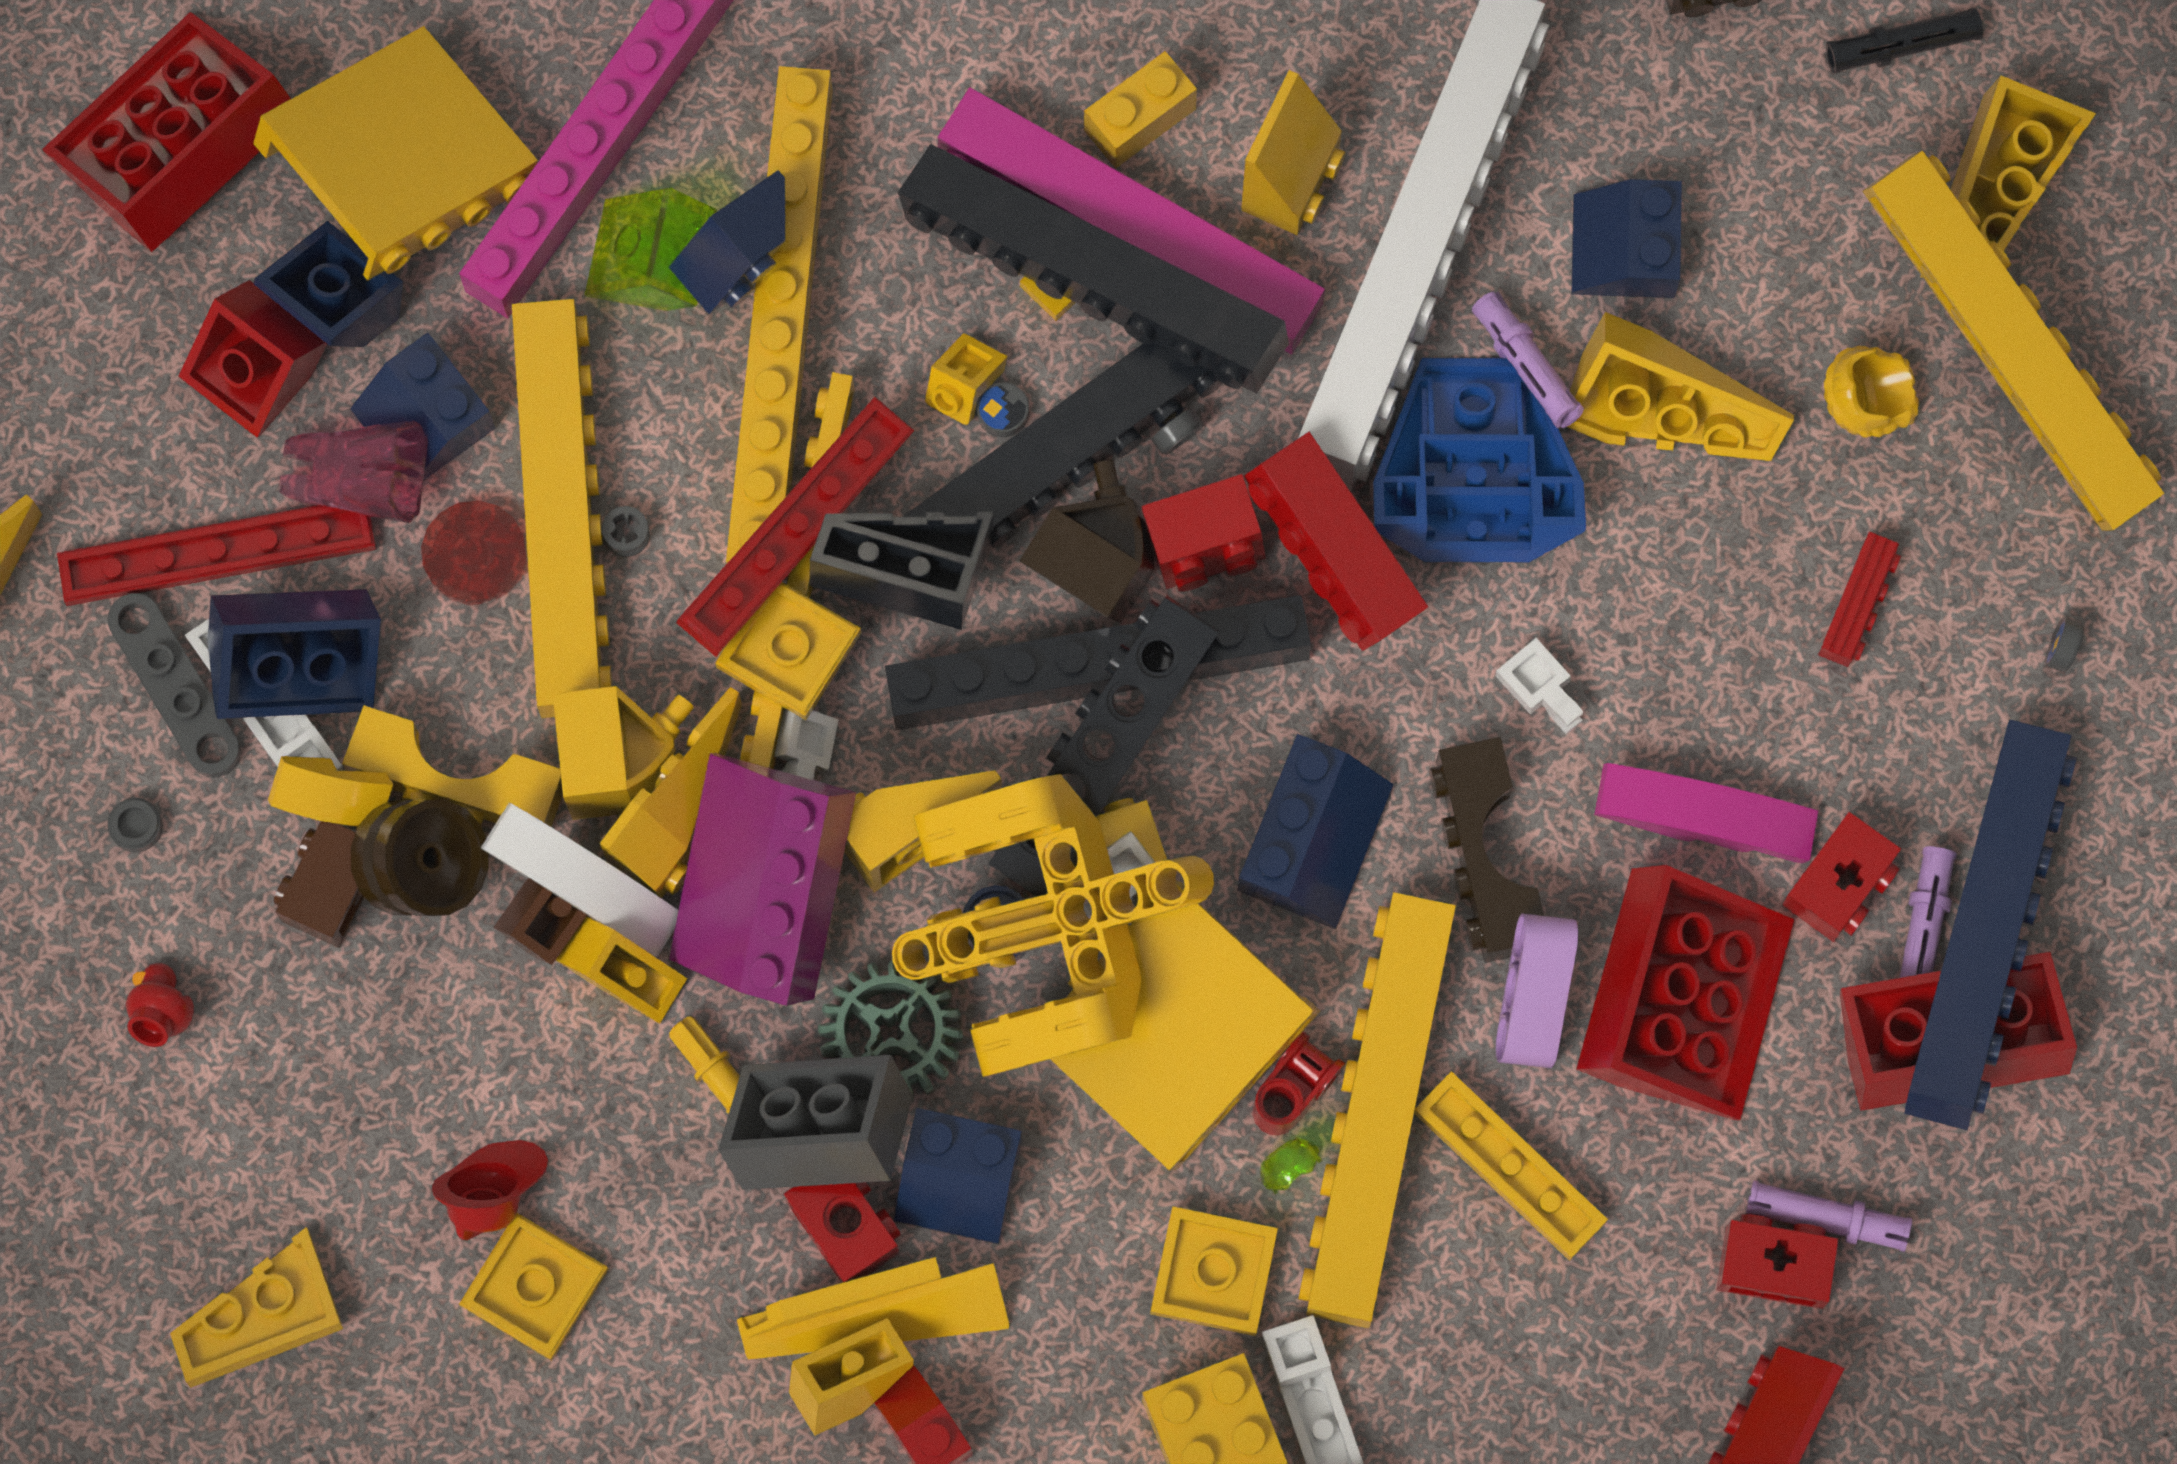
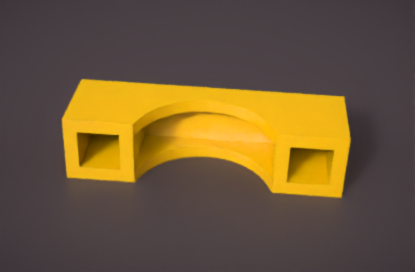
(393, 746)

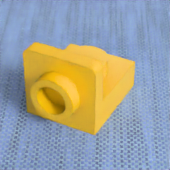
(963, 377)

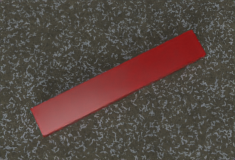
(794, 527)
(212, 552)

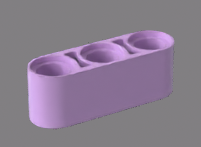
(1536, 990)

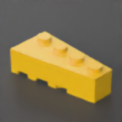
(2014, 154)

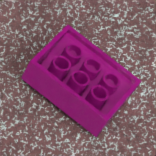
(762, 879)

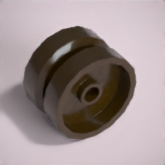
(419, 857)

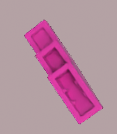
(1706, 812)

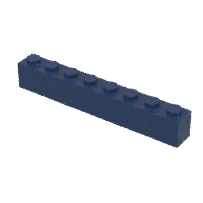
(1988, 926)

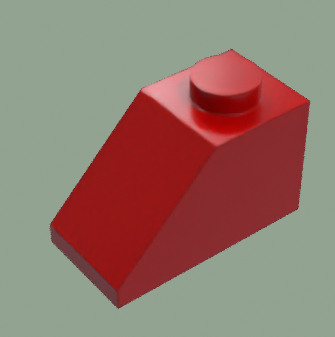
(922, 1422)

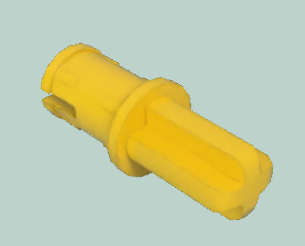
(706, 1059)

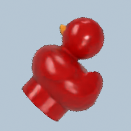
(157, 1007)

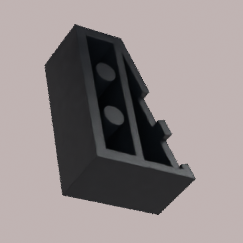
(904, 563)

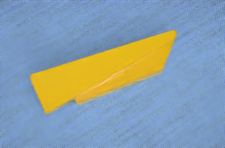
(909, 1296)

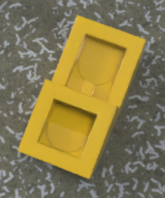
(323, 793)

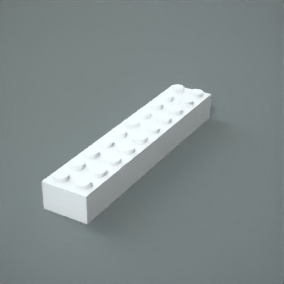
(1424, 226)

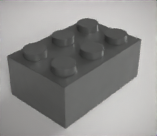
(816, 1122)

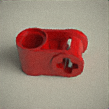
(1301, 1079)

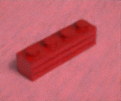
(1858, 600)

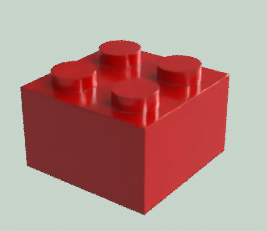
(1204, 533)

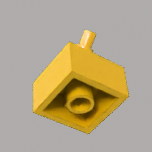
(611, 748)

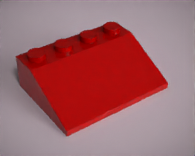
(168, 131)
(1685, 992)

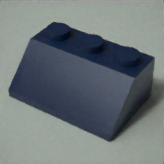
(293, 653)
(1315, 832)

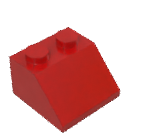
(251, 357)

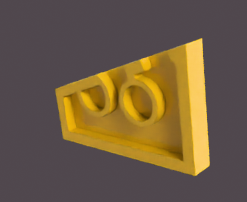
(261, 1317)

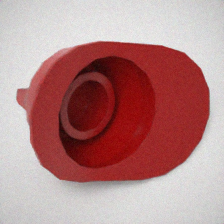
(488, 1186)

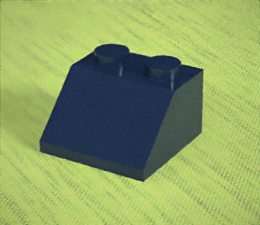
(1627, 239)
(735, 246)
(327, 291)
(427, 389)
(957, 1175)

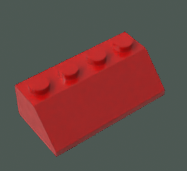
(1334, 542)
(1889, 1019)
(1782, 1410)

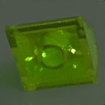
(637, 245)

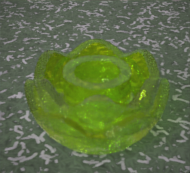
(1287, 1163)

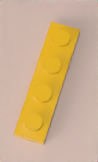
(1510, 1166)

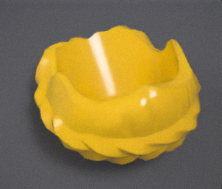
(1870, 391)

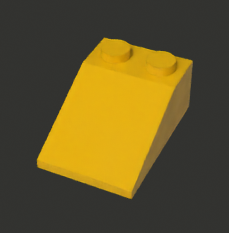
(1291, 158)
(883, 829)

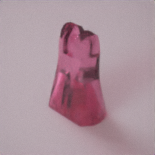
(361, 469)

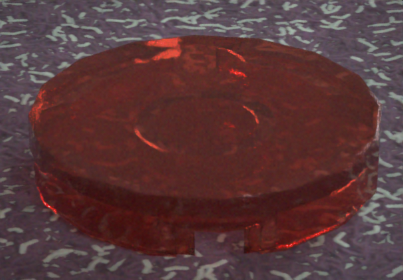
(473, 552)

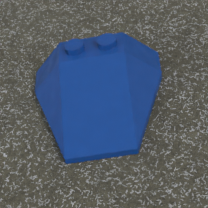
(1476, 469)

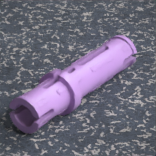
(1516, 343)
(1936, 868)
(1837, 1218)

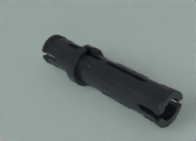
(1847, 52)

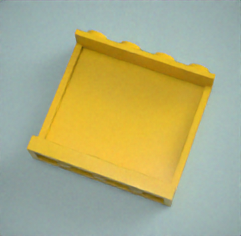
(399, 150)
(1199, 1036)

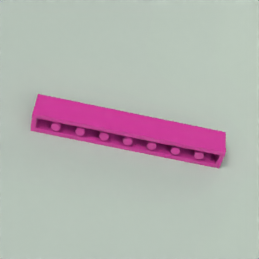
(587, 150)
(1091, 190)

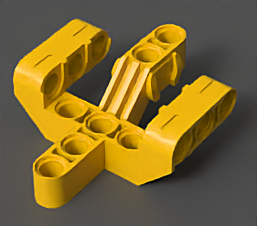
(1056, 820)

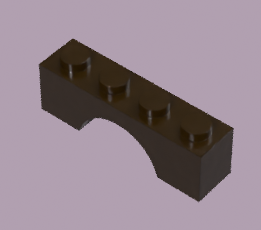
(1474, 783)

